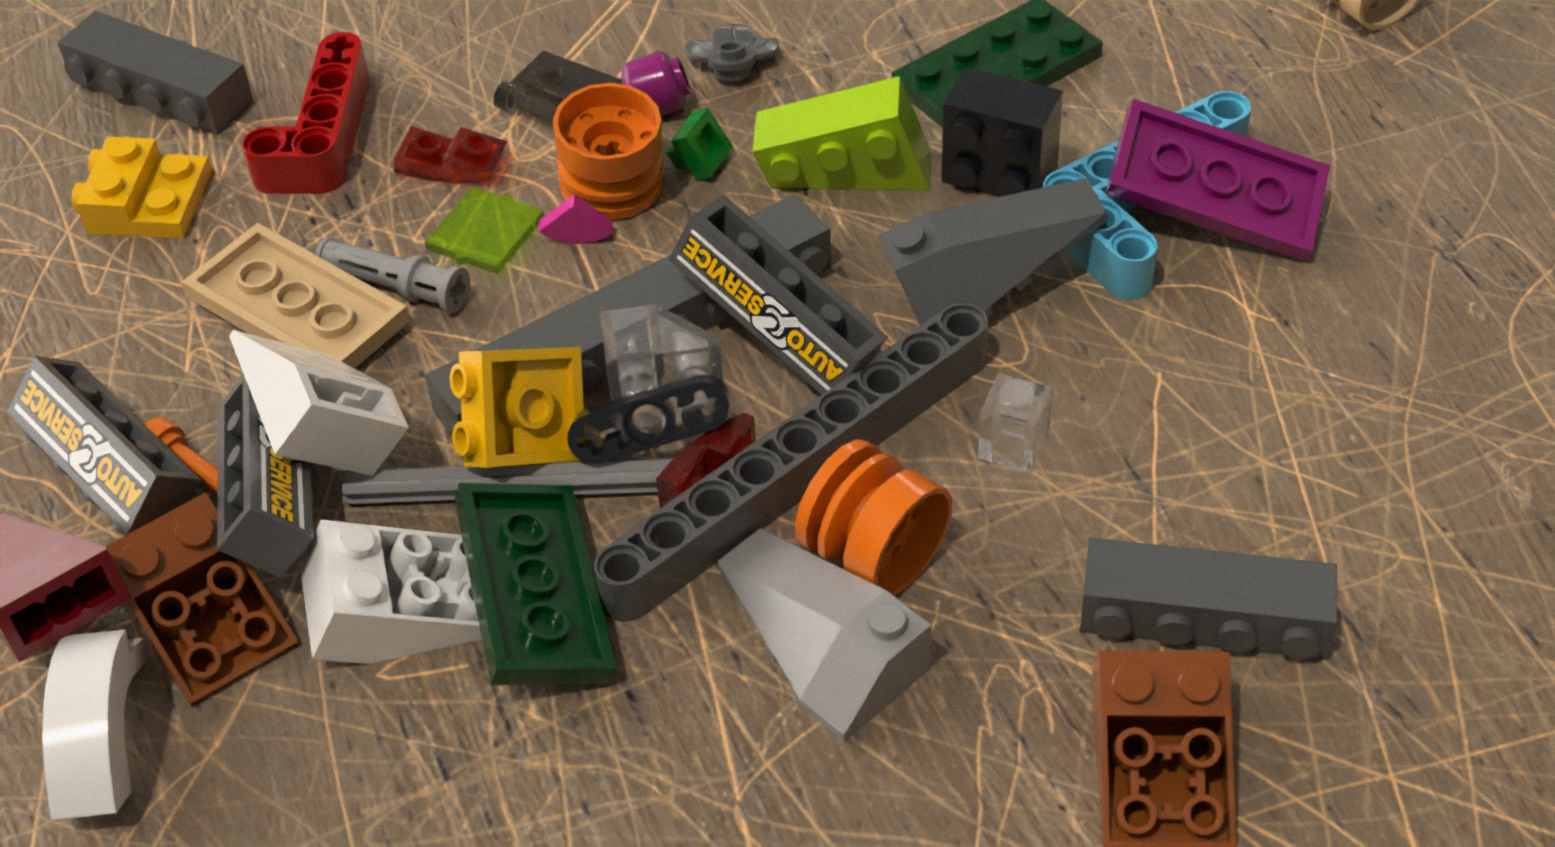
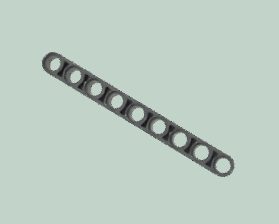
(776, 469)

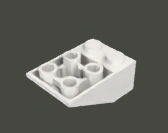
(319, 406)
(385, 592)

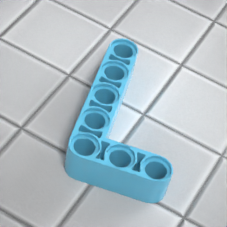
(1122, 250)

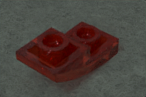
(461, 160)
(705, 456)

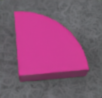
(575, 223)

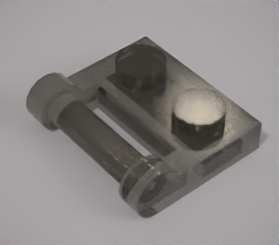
(545, 85)

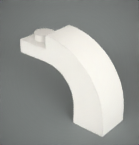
(85, 723)

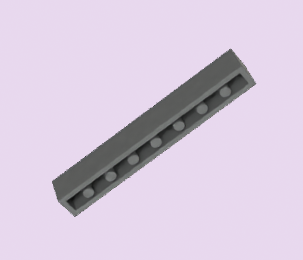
(657, 284)

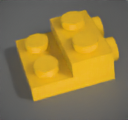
(140, 190)
(516, 405)

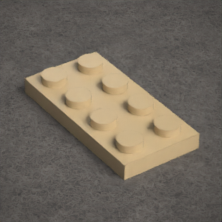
(295, 297)

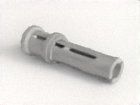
(412, 277)

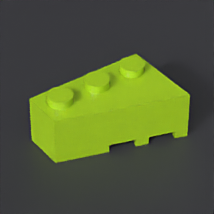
(845, 141)

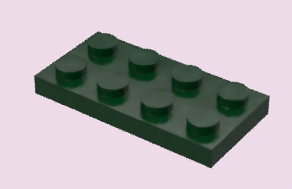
(1025, 44)
(533, 585)

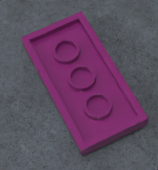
(1218, 180)

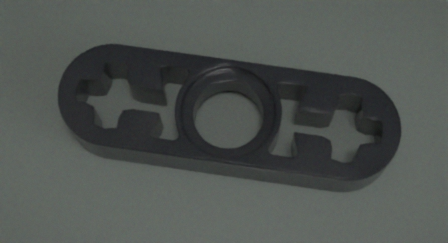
(604, 418)

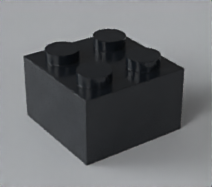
(1000, 133)

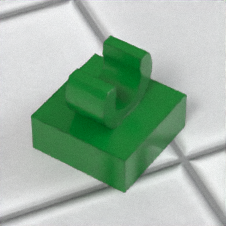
(699, 145)

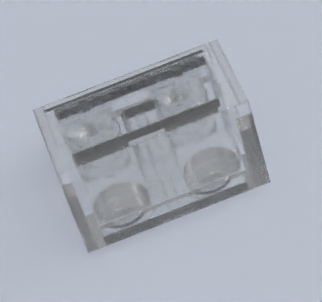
(652, 349)

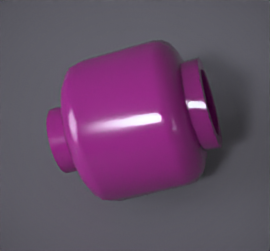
(660, 79)

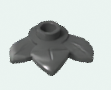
(731, 51)

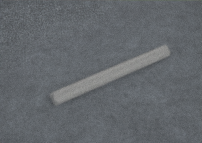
(442, 482)

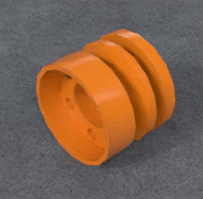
(610, 149)
(873, 516)

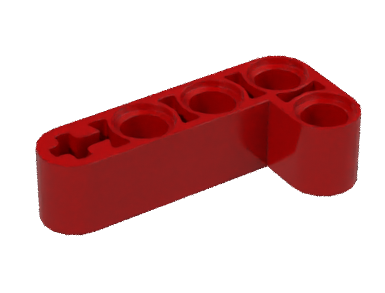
(319, 148)

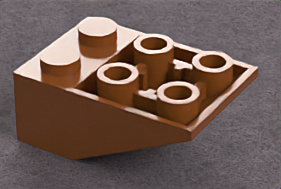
(196, 604)
(1164, 748)

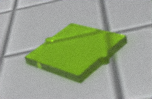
(484, 230)

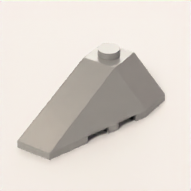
(831, 632)

